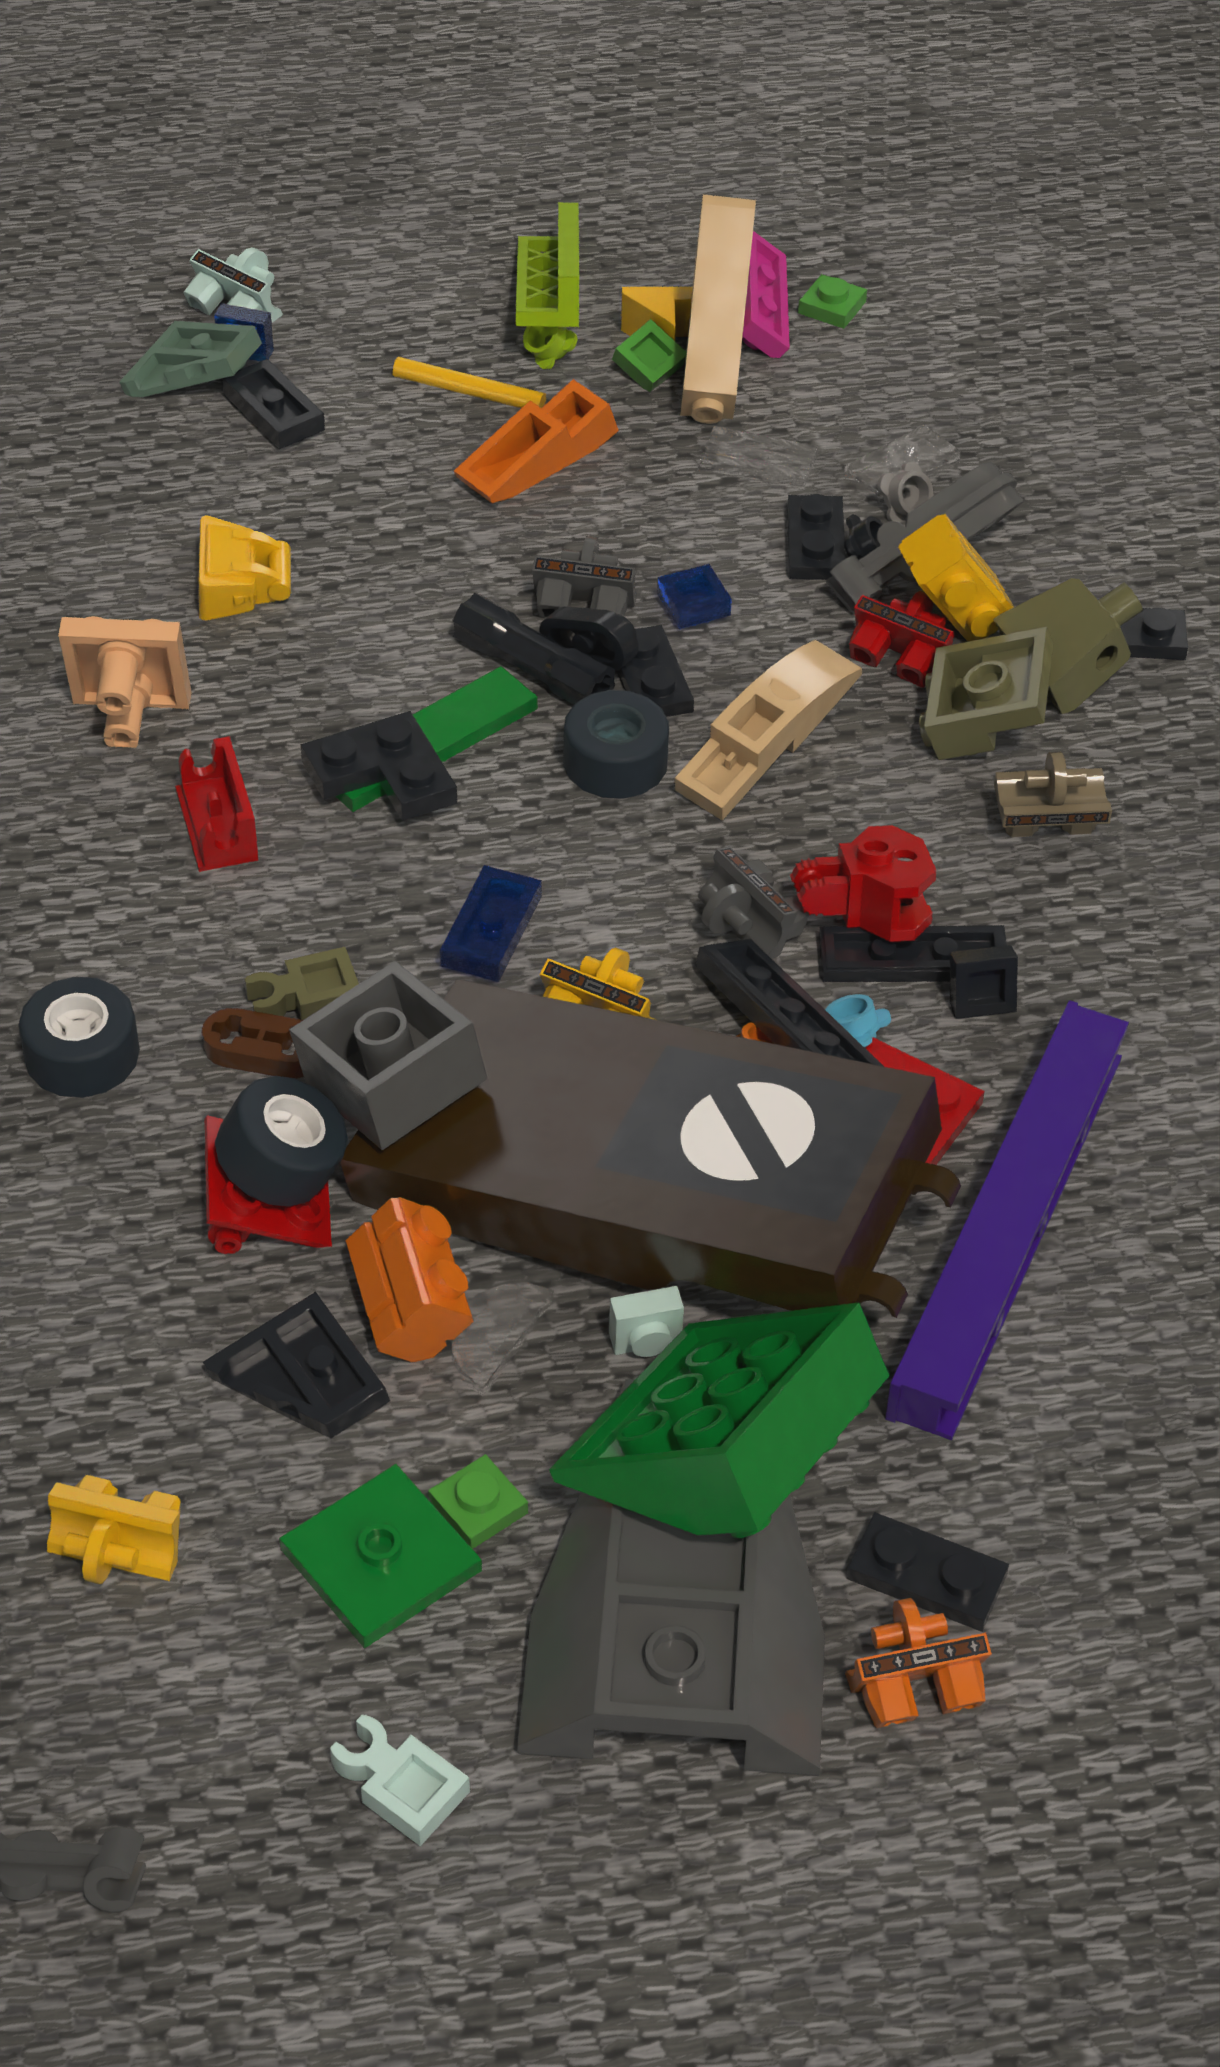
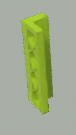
(553, 271)

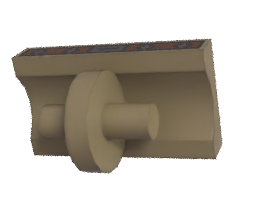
(1051, 798)

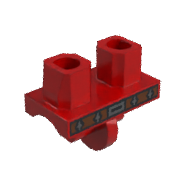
(902, 628)

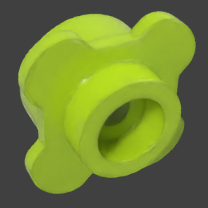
(548, 343)

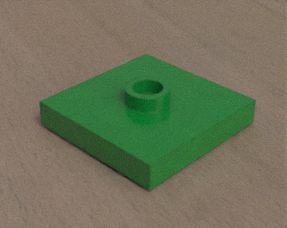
(380, 1555)

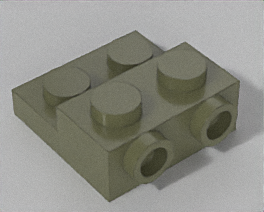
(985, 690)

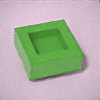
(832, 301)
(649, 356)
(478, 1501)

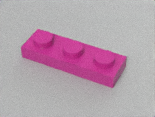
(767, 300)

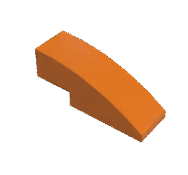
(538, 443)

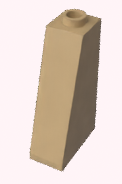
(717, 308)

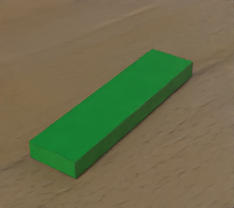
(463, 721)

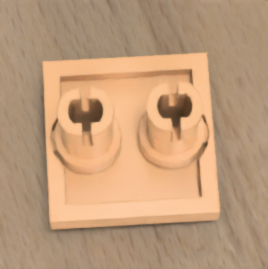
(124, 670)

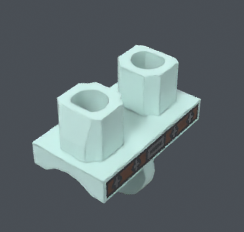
(240, 280)

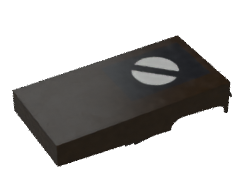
(669, 1154)

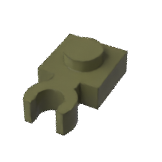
(306, 986)

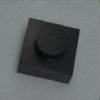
(983, 981)

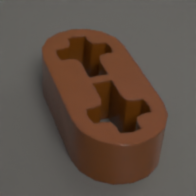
(259, 1046)

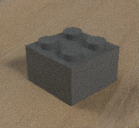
(389, 1054)

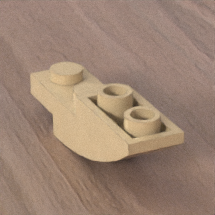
(763, 722)

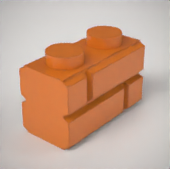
(409, 1280)

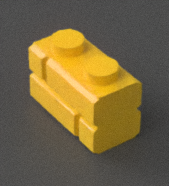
(955, 577)

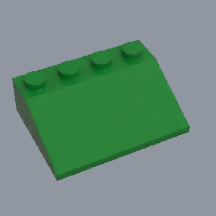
(729, 1419)

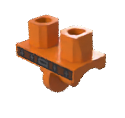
(887, 1676)

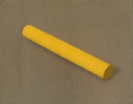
(466, 383)

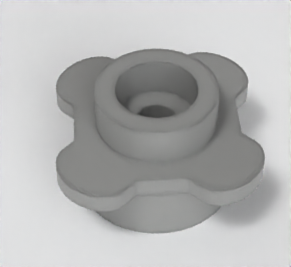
(916, 486)

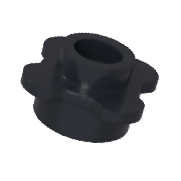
(861, 535)

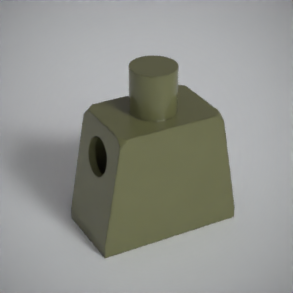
(1084, 636)

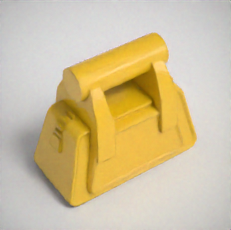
(239, 569)

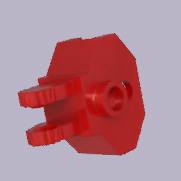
(871, 883)

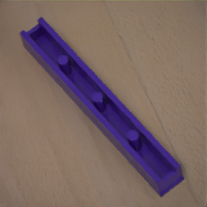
(1006, 1224)

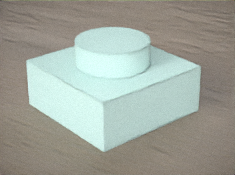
(645, 1321)

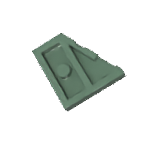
(190, 356)

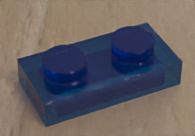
(491, 923)

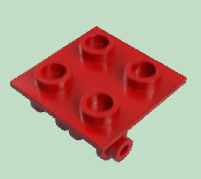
(237, 1215)

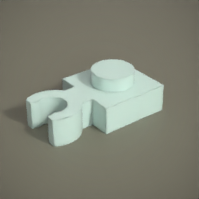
(404, 1786)

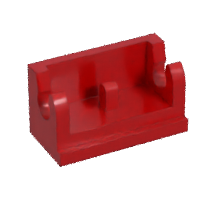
(217, 809)

